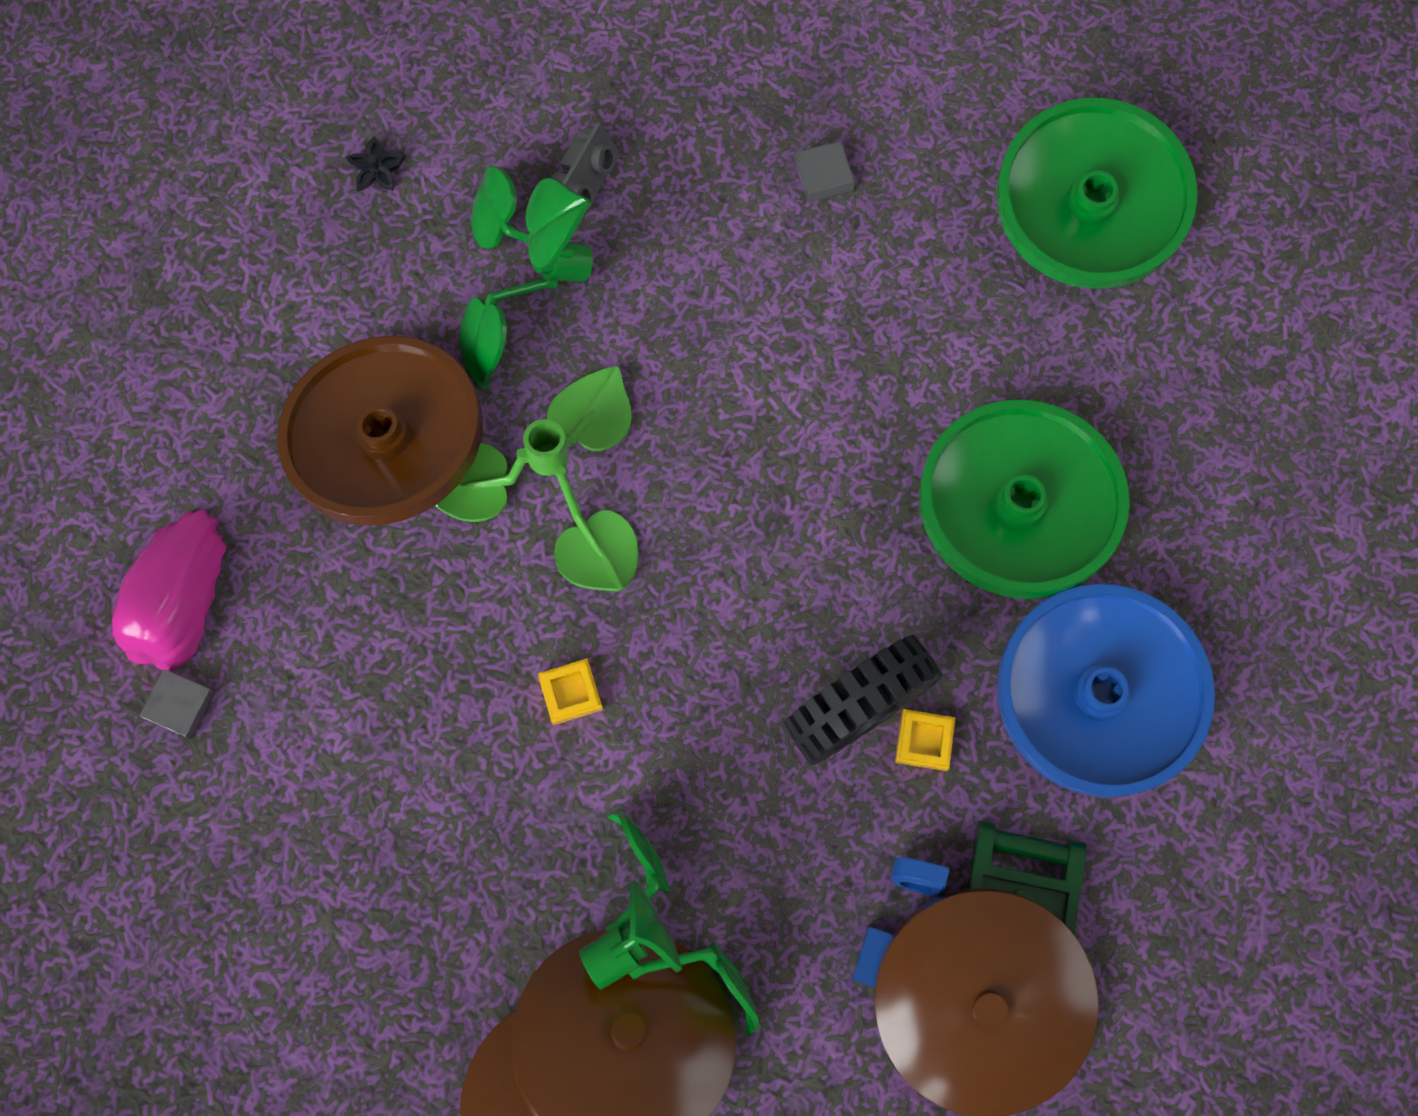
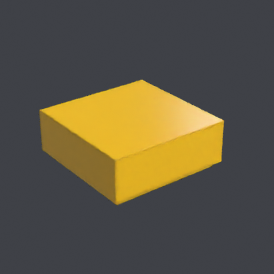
(570, 691)
(925, 740)

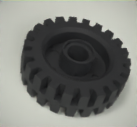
(862, 699)

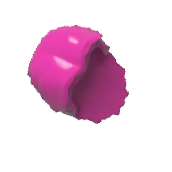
(169, 592)

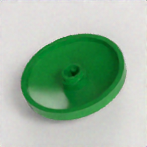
(1096, 193)
(1023, 499)

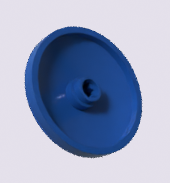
(1105, 691)

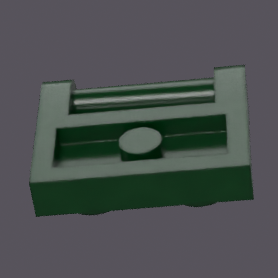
(1055, 895)

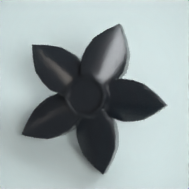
(375, 165)

